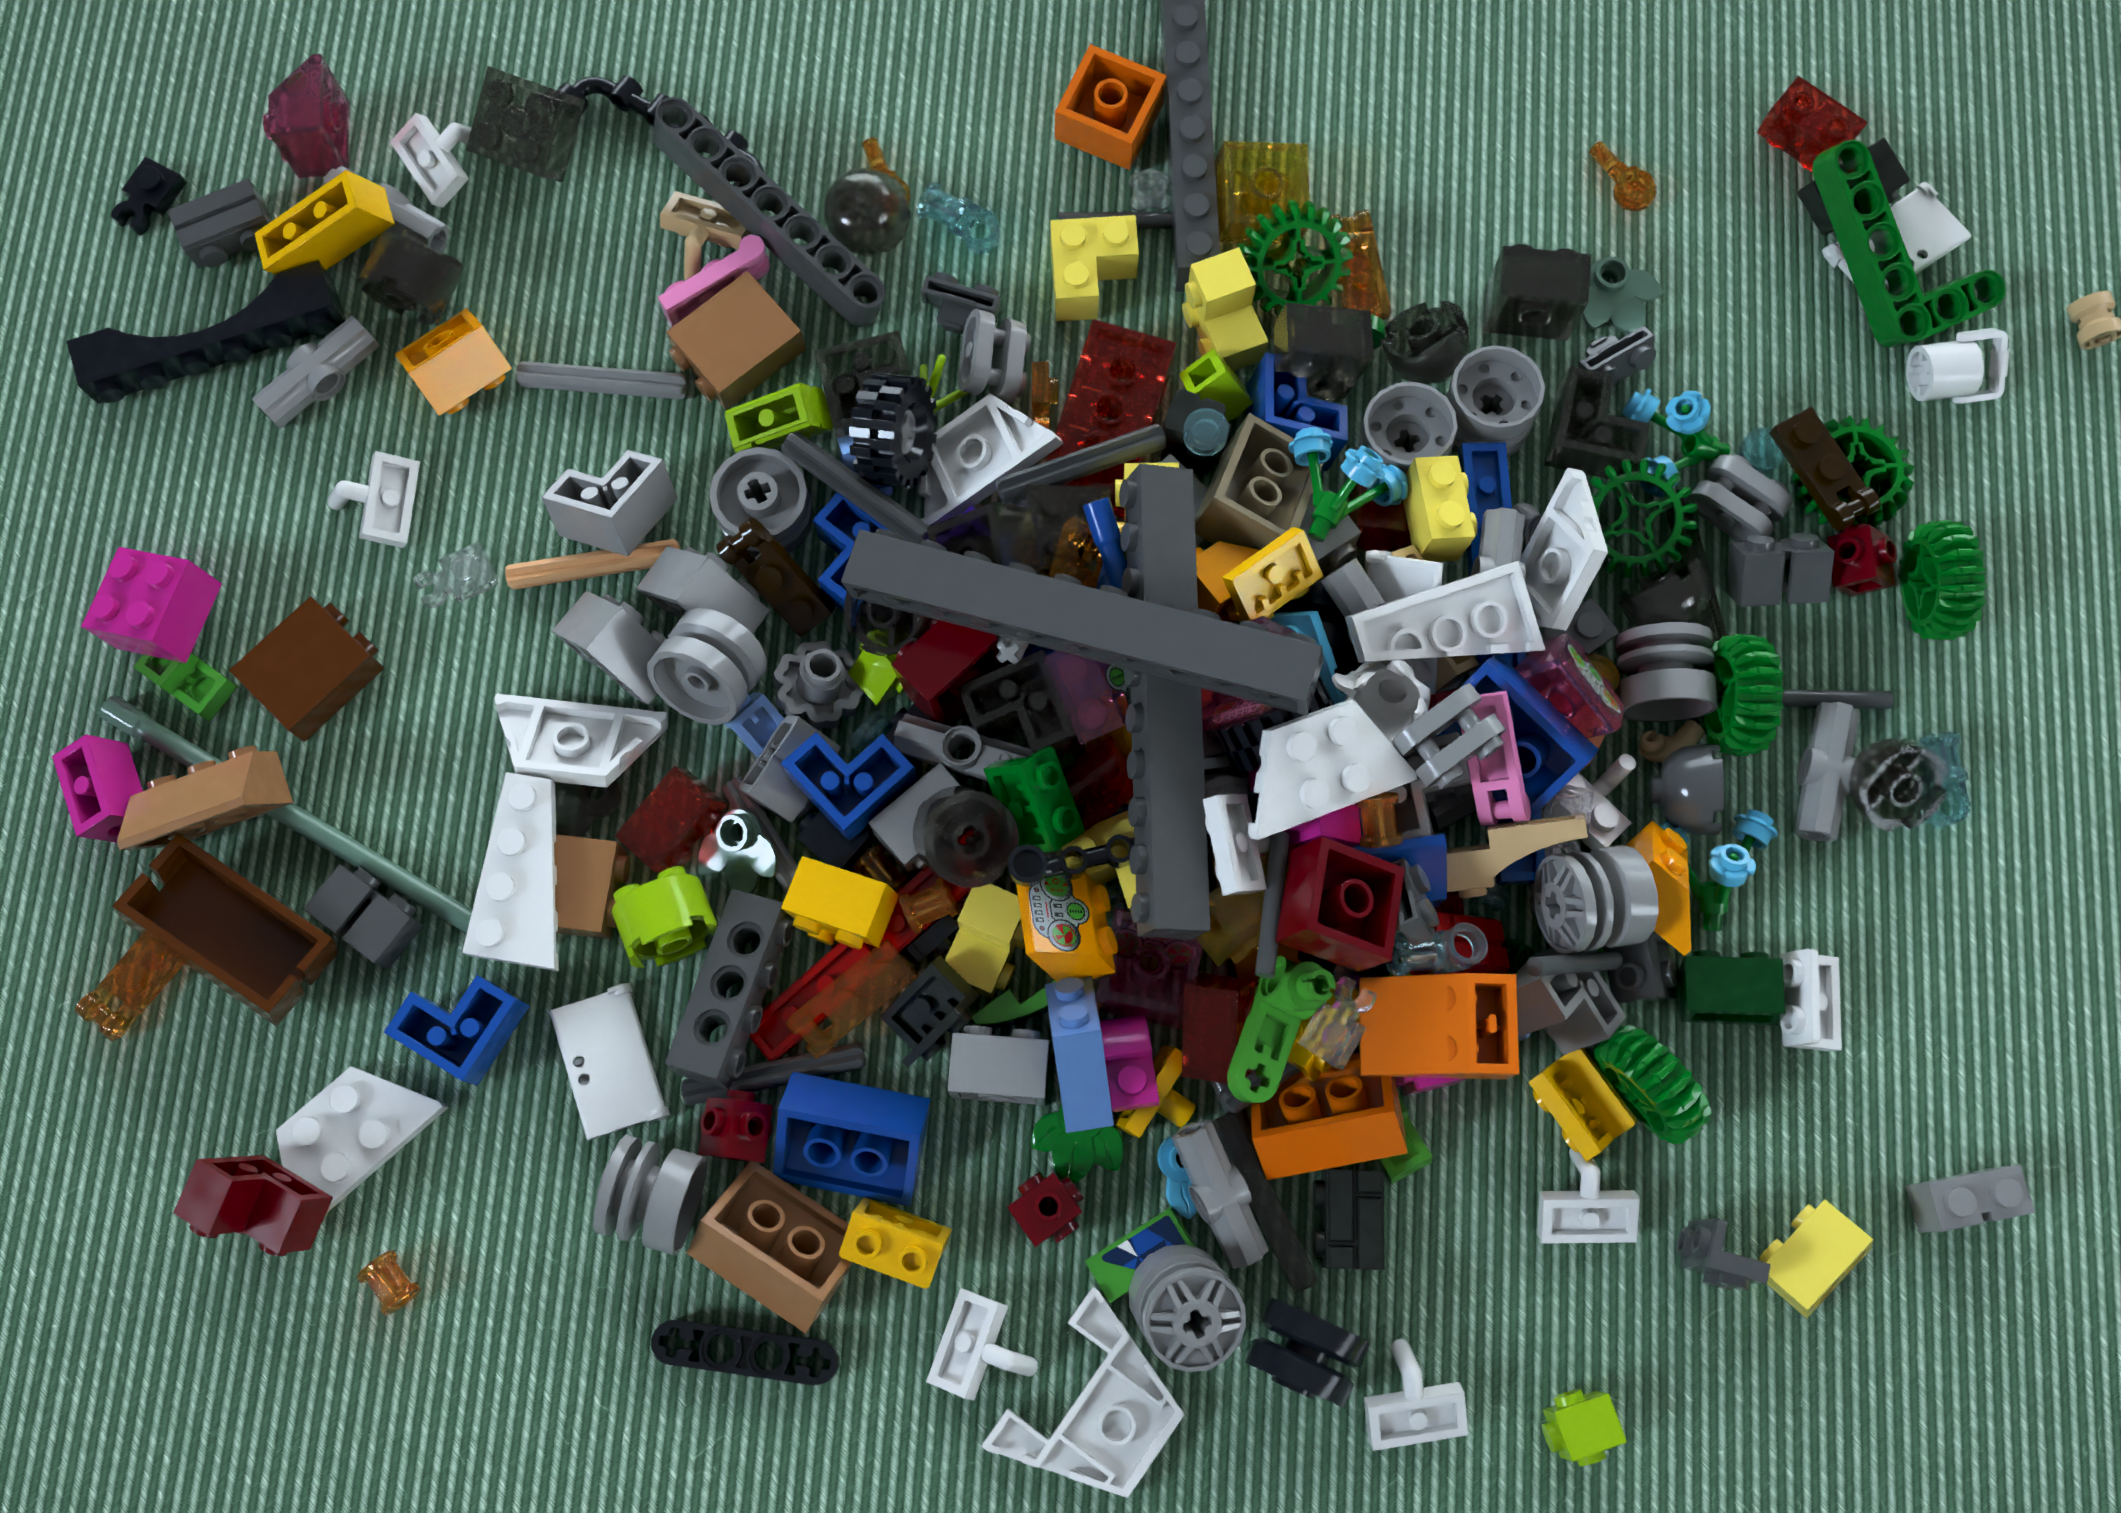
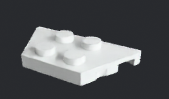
(975, 452)
(1564, 552)
(575, 739)
(1322, 766)
(352, 1130)

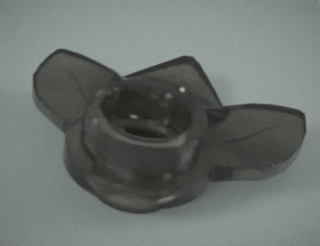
(577, 811)

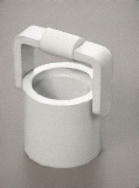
(1958, 368)

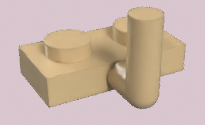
(700, 222)

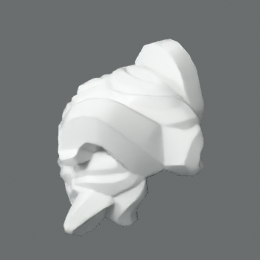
(1386, 694)

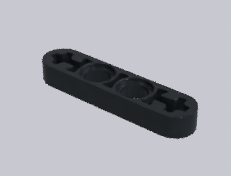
(745, 1356)

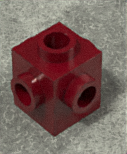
(1862, 560)
(735, 1127)
(1033, 1222)

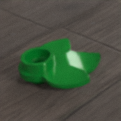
(1077, 1151)

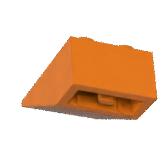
(1441, 1026)

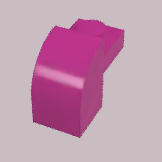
(1129, 1063)

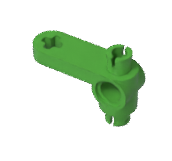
(1273, 1025)

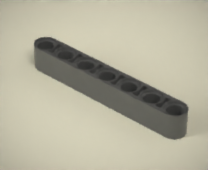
(762, 193)

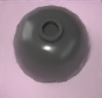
(1691, 789)

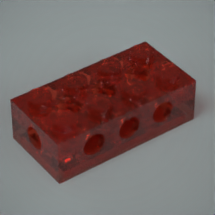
(1096, 393)

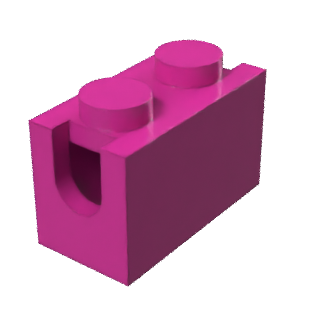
(97, 785)

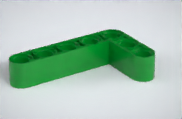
(1890, 256)

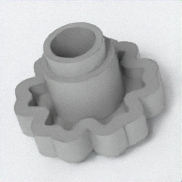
(817, 685)

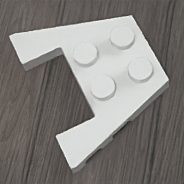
(1113, 1423)

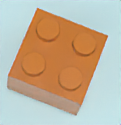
(1110, 106)

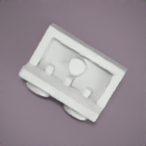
(1811, 1001)

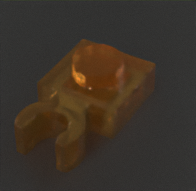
(1043, 393)

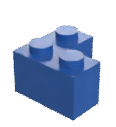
(1284, 404)
(838, 528)
(850, 792)
(463, 1040)

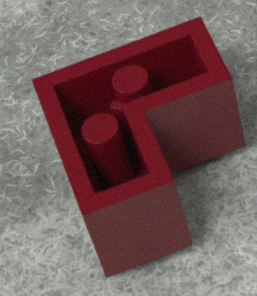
(253, 1199)

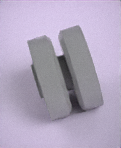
(765, 487)
(707, 666)

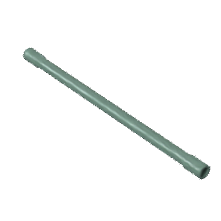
(142, 726)

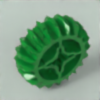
(1312, 259)
(1875, 462)
(1671, 499)
(1942, 580)
(1747, 695)
(1653, 1084)

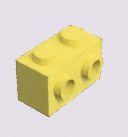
(1439, 508)
(1815, 1256)

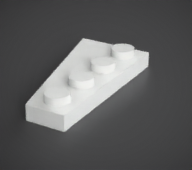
(1456, 619)
(516, 890)

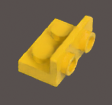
(1272, 577)
(894, 1242)

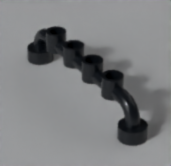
(627, 96)
(1030, 866)

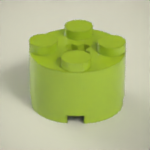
(663, 918)

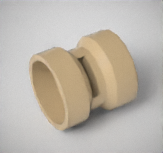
(2095, 319)

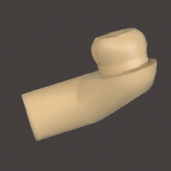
(1658, 747)

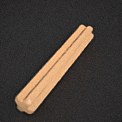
(584, 565)

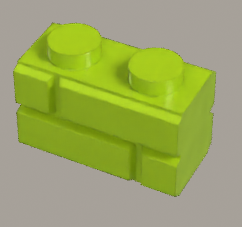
(774, 416)

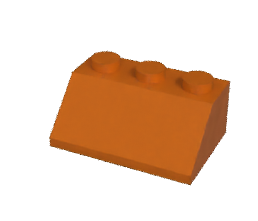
(1328, 1122)

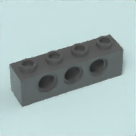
(742, 920)

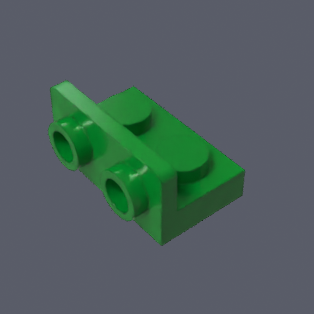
(1037, 798)

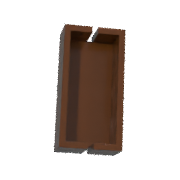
(227, 929)

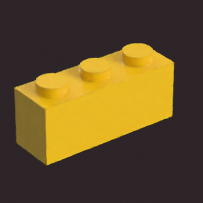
(325, 224)

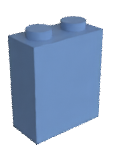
(1079, 1054)

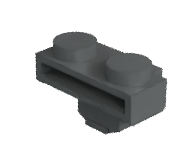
(958, 301)
(1621, 356)
(1416, 912)

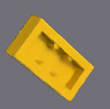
(1171, 1103)

